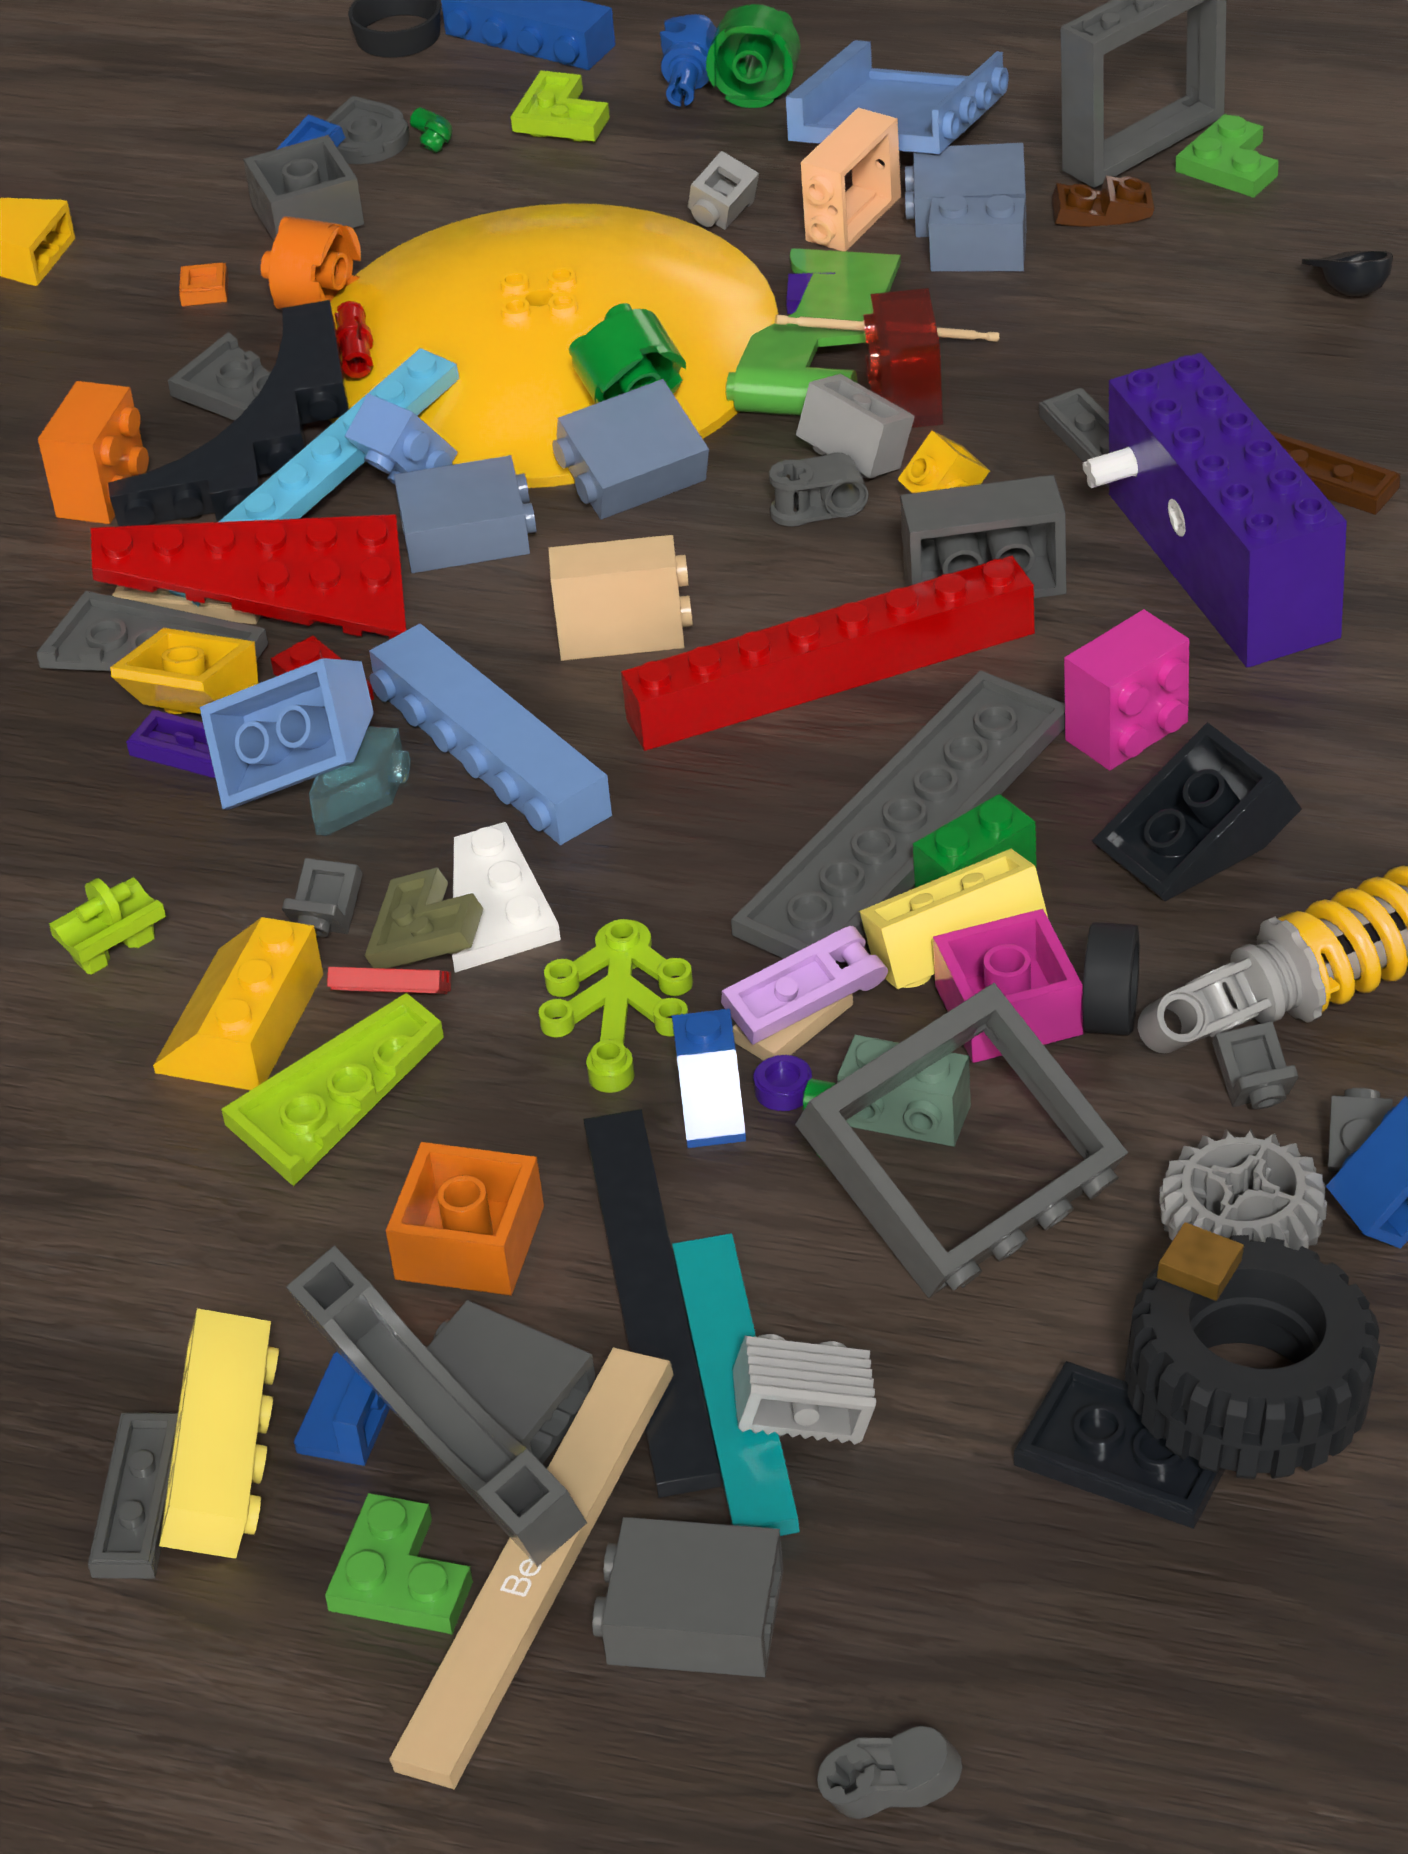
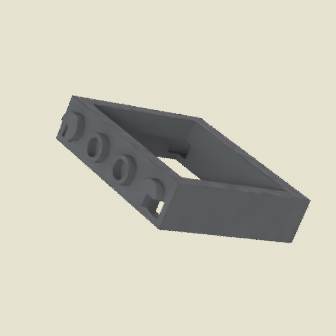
(1082, 84)
(882, 1202)

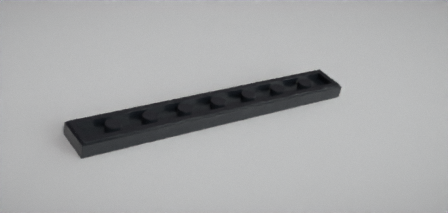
(652, 1299)

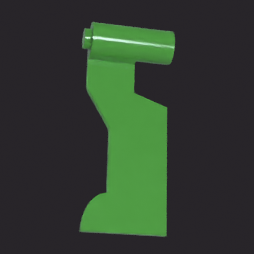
(778, 359)

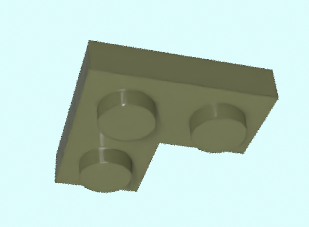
(419, 923)

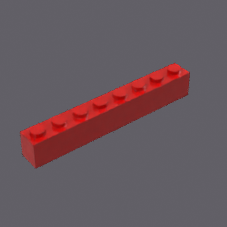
(828, 652)

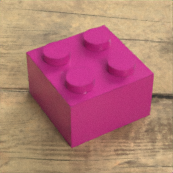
(1126, 689)
(1024, 963)

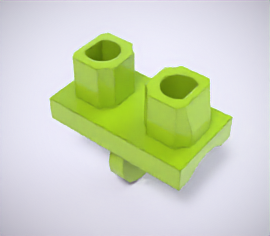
(106, 919)

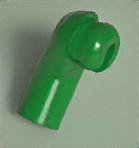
(434, 127)

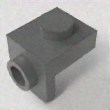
(325, 896)
(1254, 1066)
(1353, 1121)

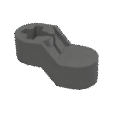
(889, 1772)

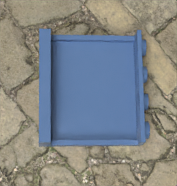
(928, 106)

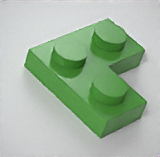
(1227, 157)
(385, 1578)

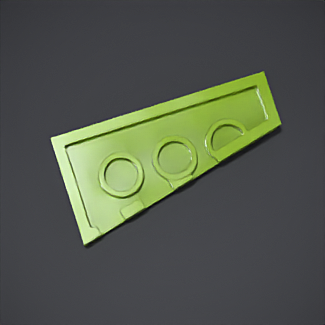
(326, 1093)

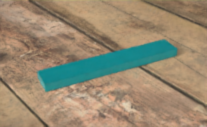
(718, 1321)

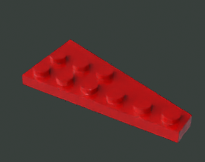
(278, 569)

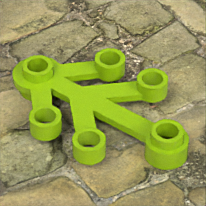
(621, 947)

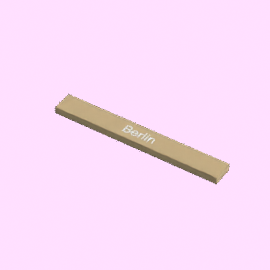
(517, 1591)

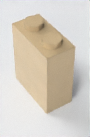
(619, 597)

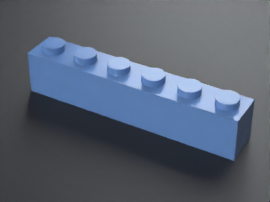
(490, 734)

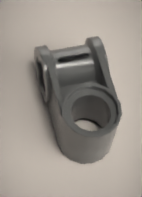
(818, 488)

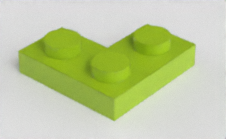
(554, 109)

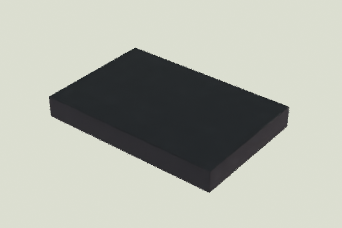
(1097, 1443)

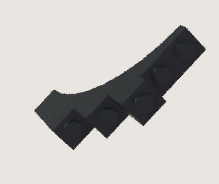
(219, 475)

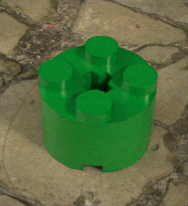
(749, 33)
(626, 354)

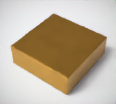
(1200, 1261)

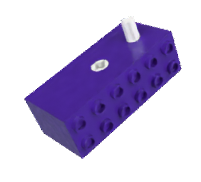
(1224, 509)

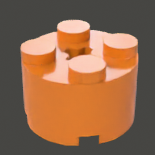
(309, 261)

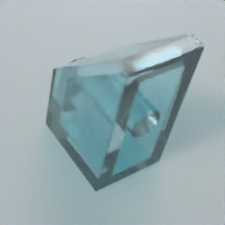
(362, 786)

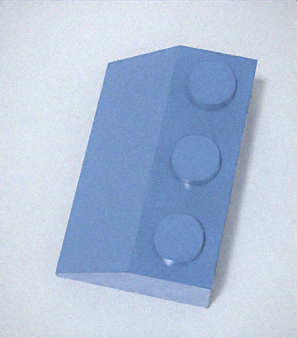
(287, 729)

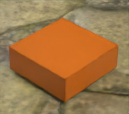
(203, 284)

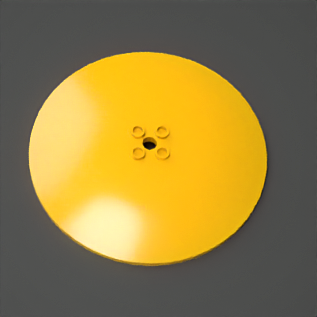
(521, 286)

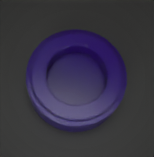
(781, 1082)

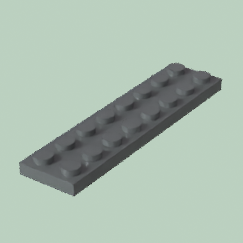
(866, 849)

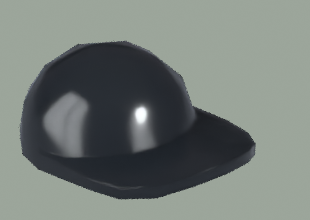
(1355, 271)

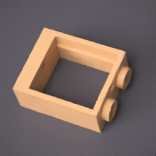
(842, 217)

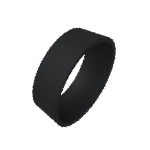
(398, 42)

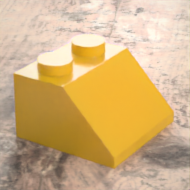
(186, 669)

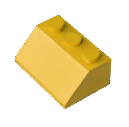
(245, 1006)

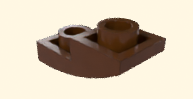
(1117, 203)

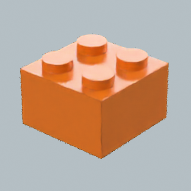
(87, 445)
(465, 1218)

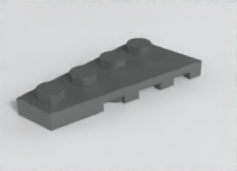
(107, 628)

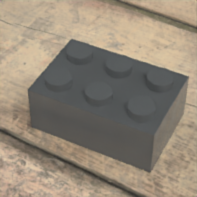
(983, 523)

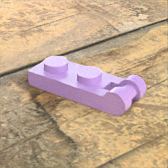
(802, 984)

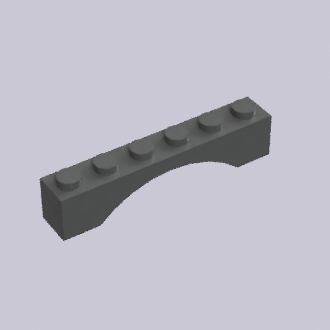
(433, 1405)

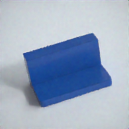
(342, 1417)

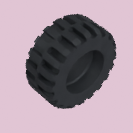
(1244, 1414)

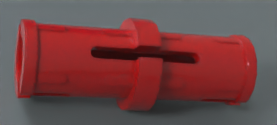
(354, 339)

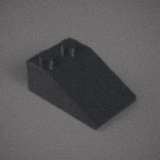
(1198, 815)

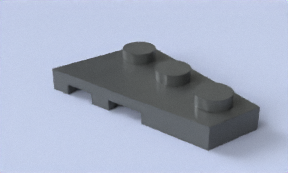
(221, 379)

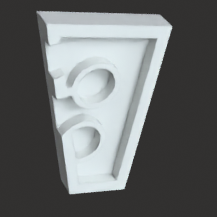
(513, 904)

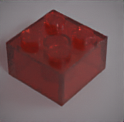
(905, 353)

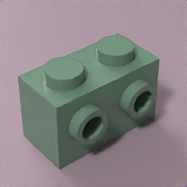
(924, 1107)

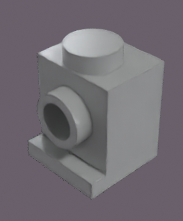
(718, 200)

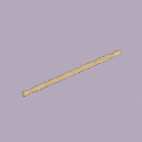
(858, 326)

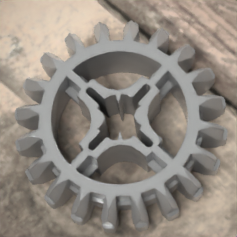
(1245, 1190)

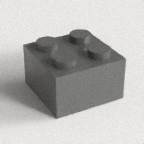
(304, 183)

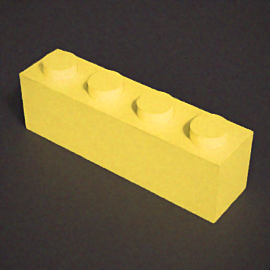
(217, 1435)

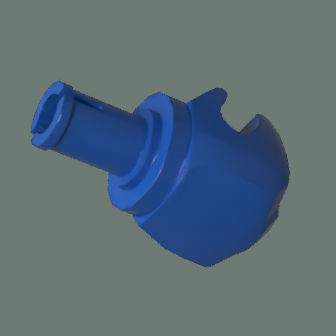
(685, 55)

